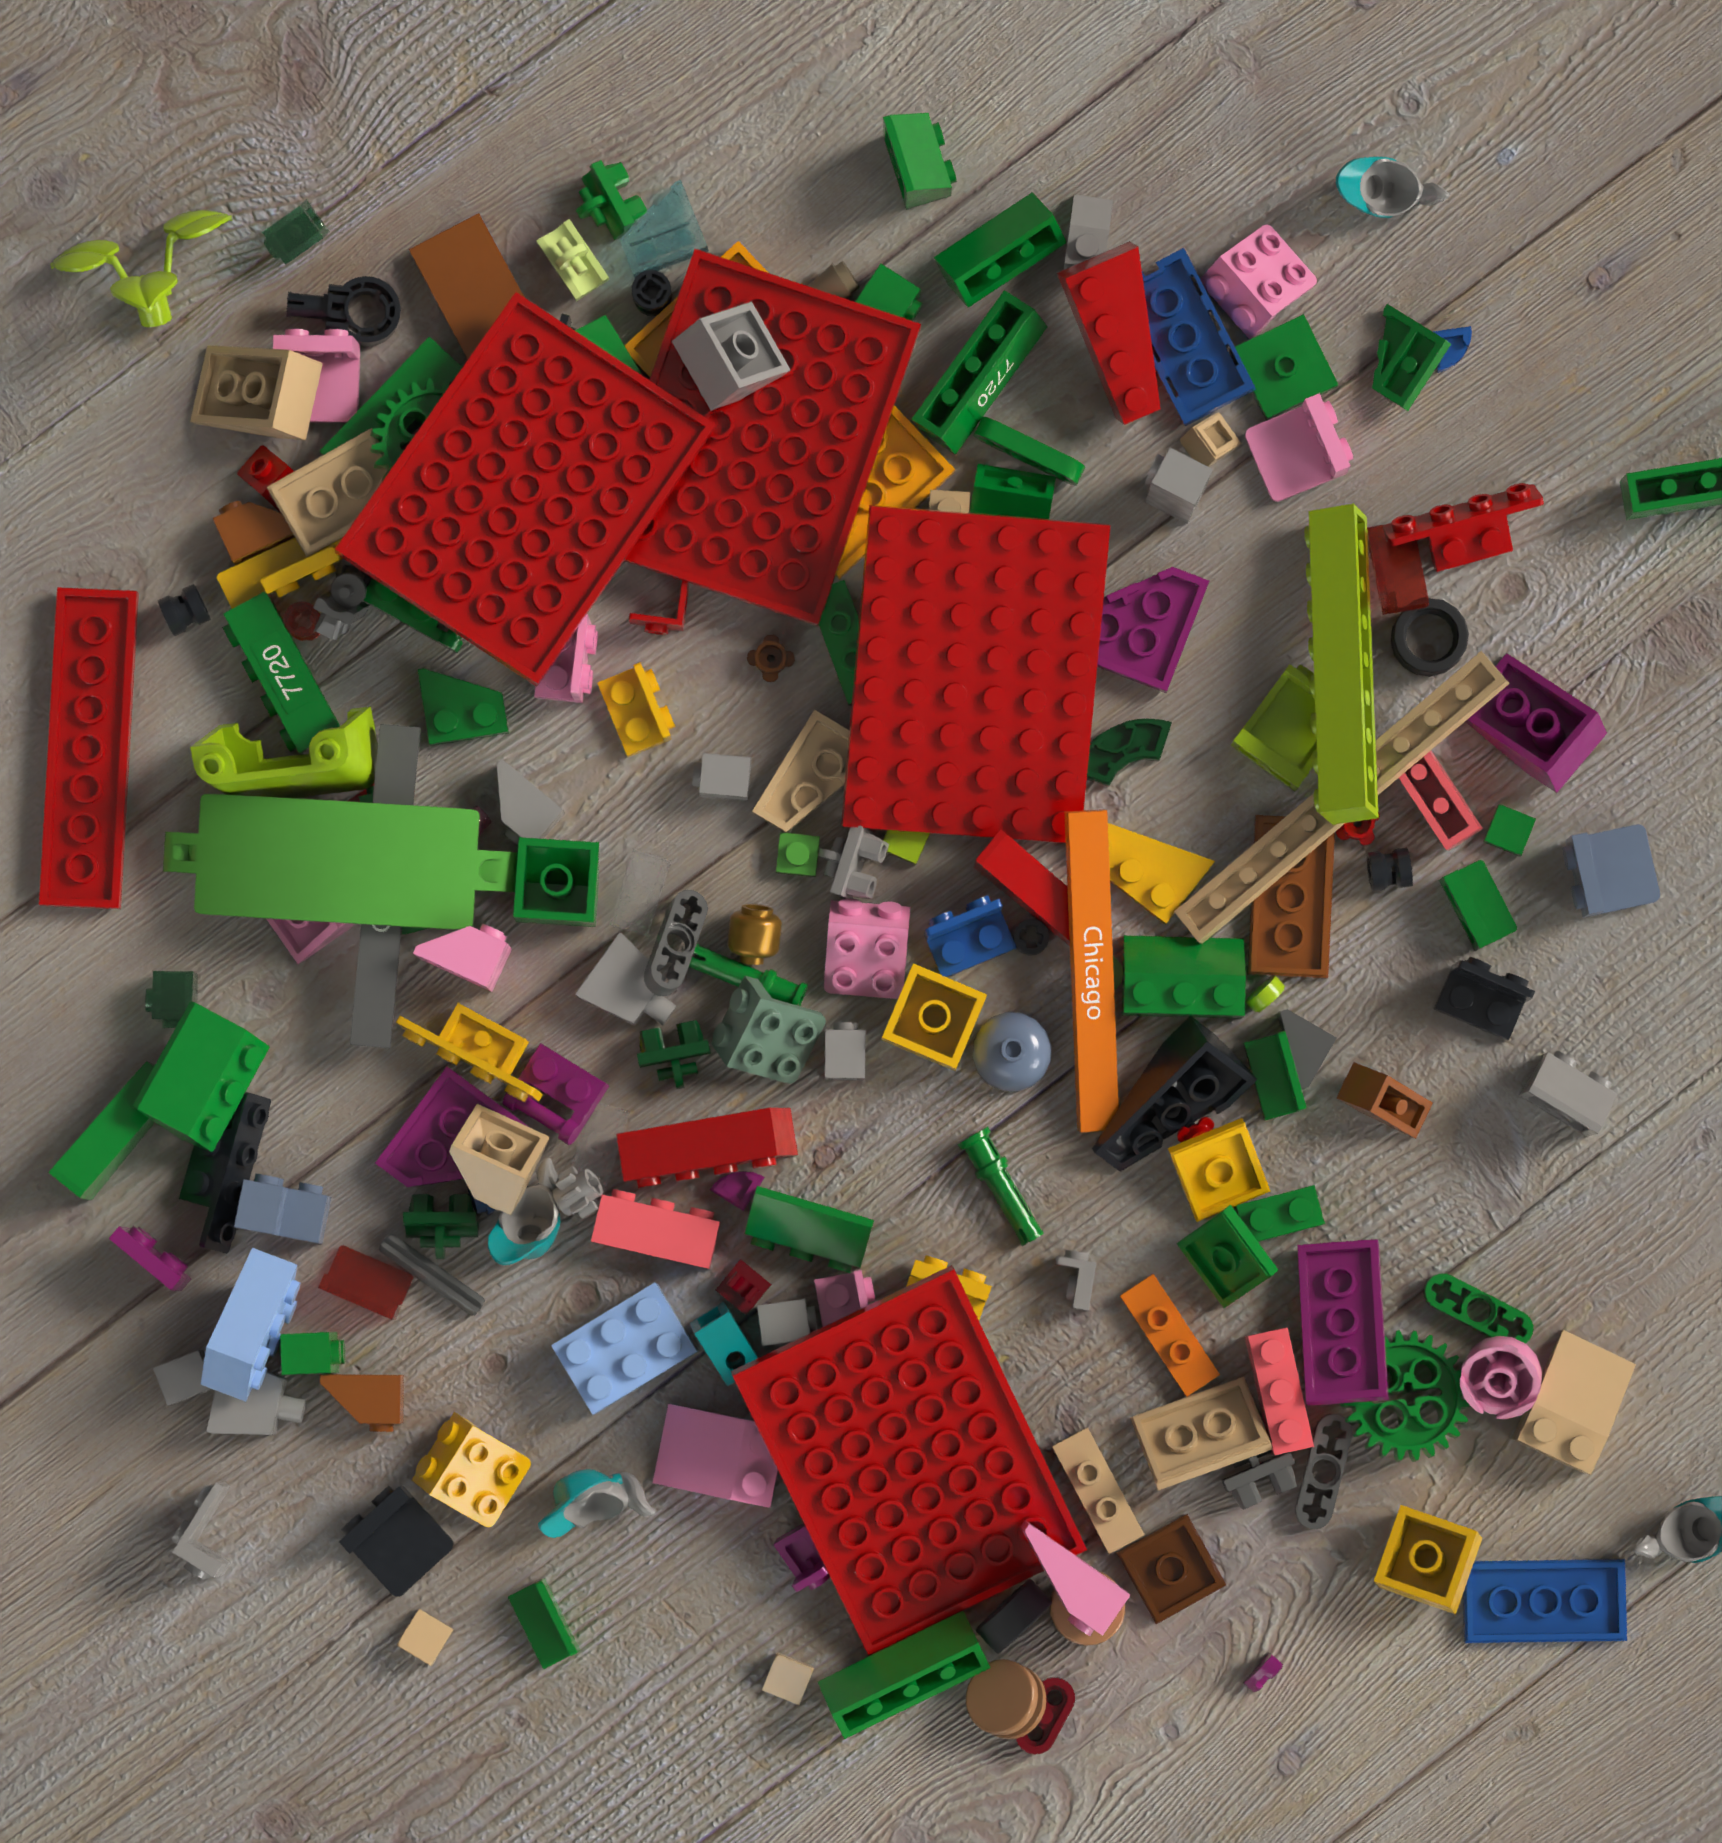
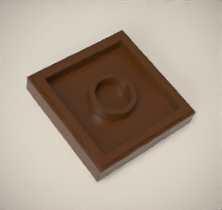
(1171, 1568)

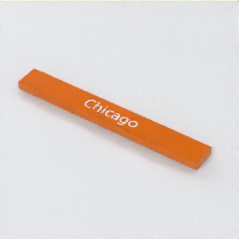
(1091, 968)

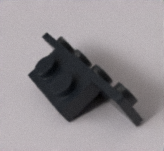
(218, 1176)

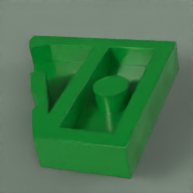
(1406, 358)
(460, 709)

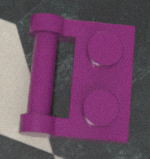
(565, 1084)

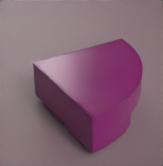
(738, 1188)
(1265, 1670)

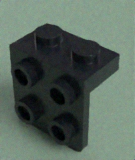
(397, 1540)

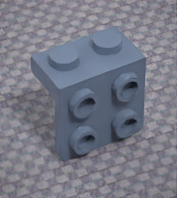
(1611, 870)

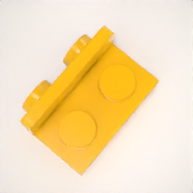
(635, 709)

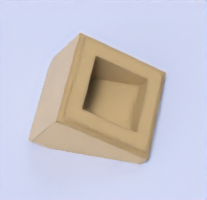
(1210, 440)
(425, 1637)
(788, 1678)

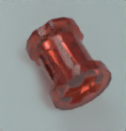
(291, 624)

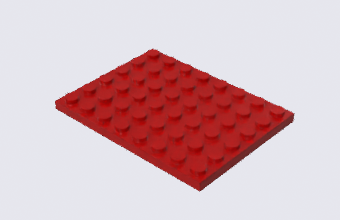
(788, 464)
(525, 489)
(974, 673)
(907, 1458)

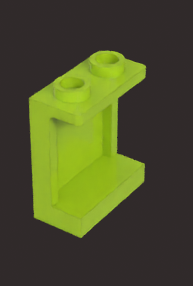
(1281, 731)

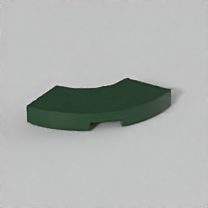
(1124, 745)

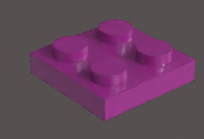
(140, 1247)

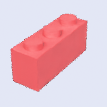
(1440, 802)
(656, 1229)
(1279, 1391)

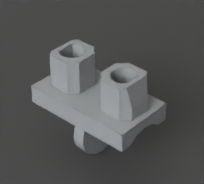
(847, 861)

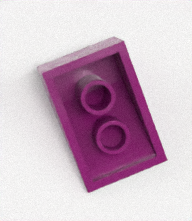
(1538, 725)

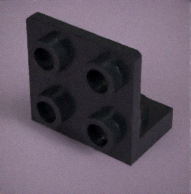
(1483, 997)

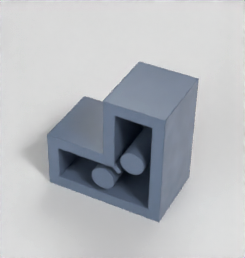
(283, 1211)

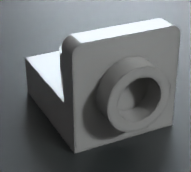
(1079, 1286)

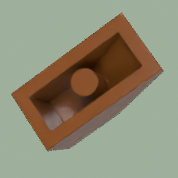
(250, 530)
(1384, 1099)
(369, 1398)

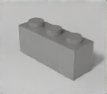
(1176, 484)

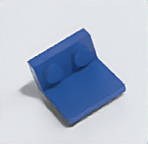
(969, 937)

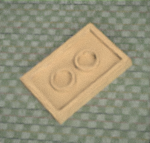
(329, 493)
(1201, 1433)

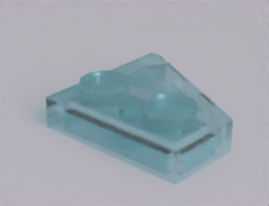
(664, 234)

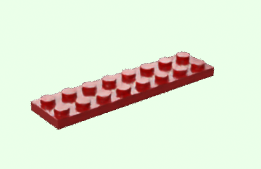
(88, 748)

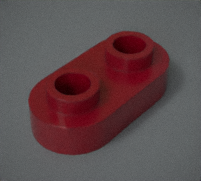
(1053, 1717)

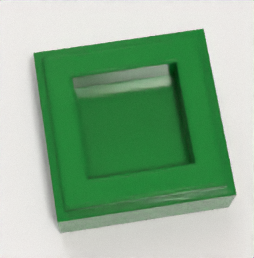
(1509, 830)

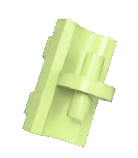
(573, 260)

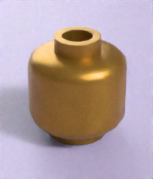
(754, 933)

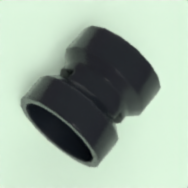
(654, 298)
(184, 610)
(1380, 871)

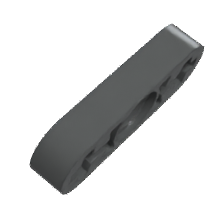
(664, 953)
(1339, 1464)

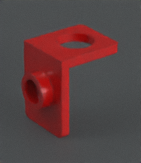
(263, 470)
(660, 625)

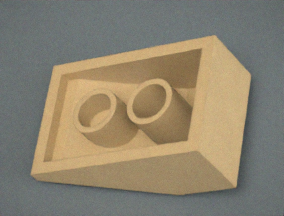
(257, 391)
(1575, 1403)

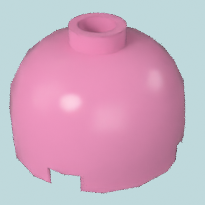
(1501, 1377)

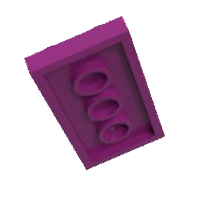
(1342, 1322)

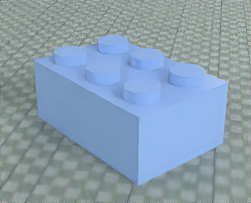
(250, 1325)
(624, 1348)

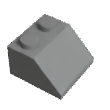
(730, 355)
(1569, 1094)

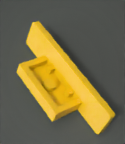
(276, 571)
(481, 1044)

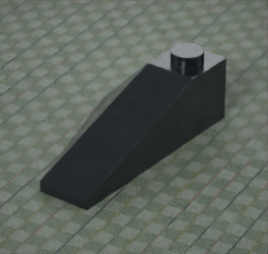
(1180, 1085)

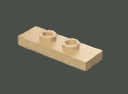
(1098, 1490)

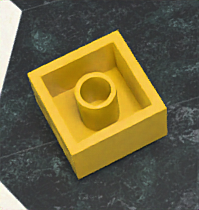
(934, 1017)
(1428, 1559)

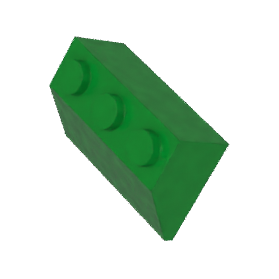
(1183, 977)
(201, 1077)
(808, 1229)

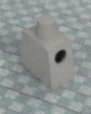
(619, 985)
(259, 1413)

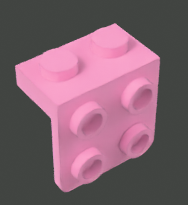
(1257, 280)
(339, 378)
(1299, 449)
(866, 948)

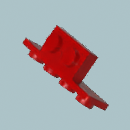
(1468, 529)

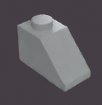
(1087, 229)
(524, 807)

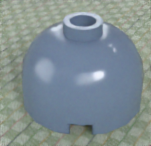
(1012, 1051)

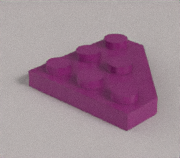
(1149, 626)
(422, 1145)

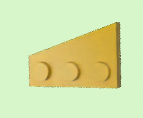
(1153, 871)

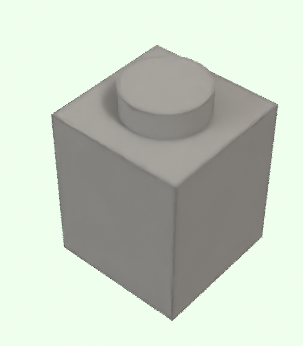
(723, 776)
(845, 1052)
(785, 1321)
(181, 1378)

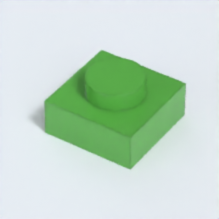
(797, 854)

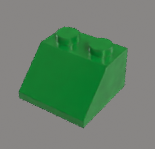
(917, 158)
(557, 882)

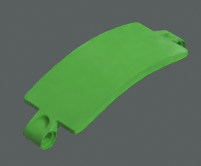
(338, 861)

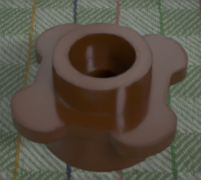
(770, 647)

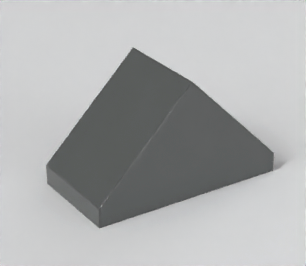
(1307, 1044)

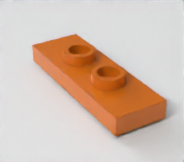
(1169, 1335)

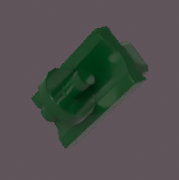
(654, 1052)
(440, 1229)

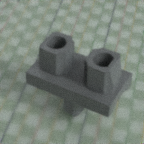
(341, 605)
(1243, 1485)

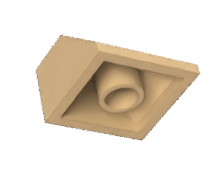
(497, 1157)

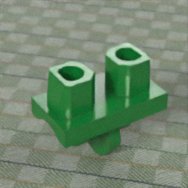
(604, 201)

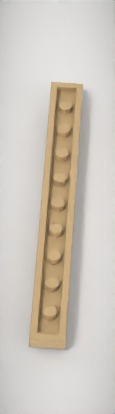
(1306, 828)

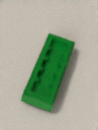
(840, 633)

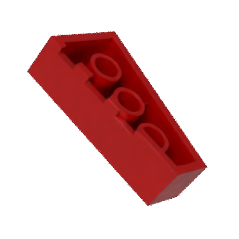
(1114, 322)
(707, 1144)

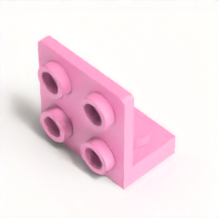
(570, 674)
(843, 1295)

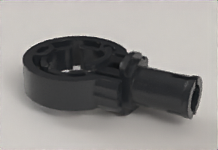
(341, 296)

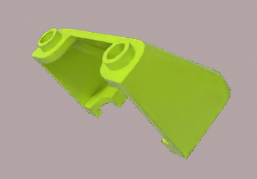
(336, 762)

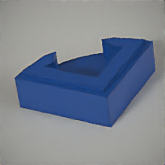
(1460, 340)

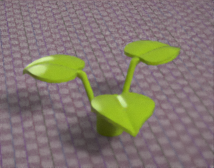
(151, 290)

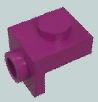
(802, 1558)

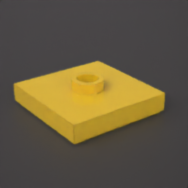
(1219, 1169)

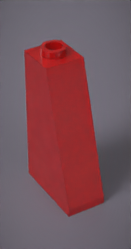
(1026, 882)

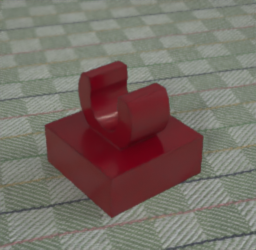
(743, 1287)

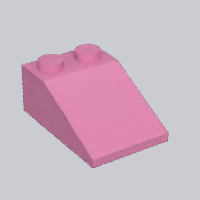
(715, 1456)
(1083, 1590)

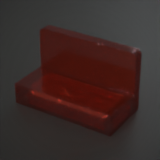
(1397, 573)
(367, 1282)

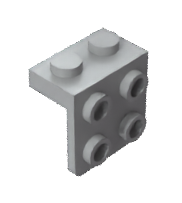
(201, 1559)

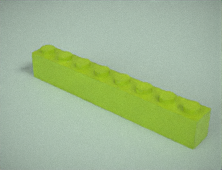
(1341, 664)

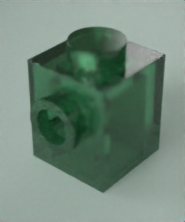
(294, 233)
(171, 995)

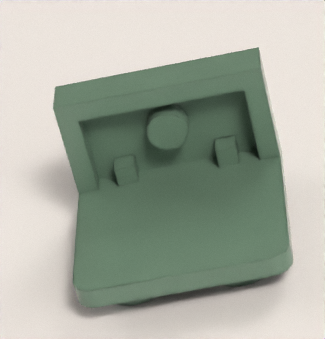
(766, 1033)

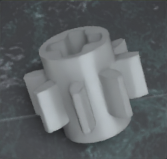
(577, 1192)

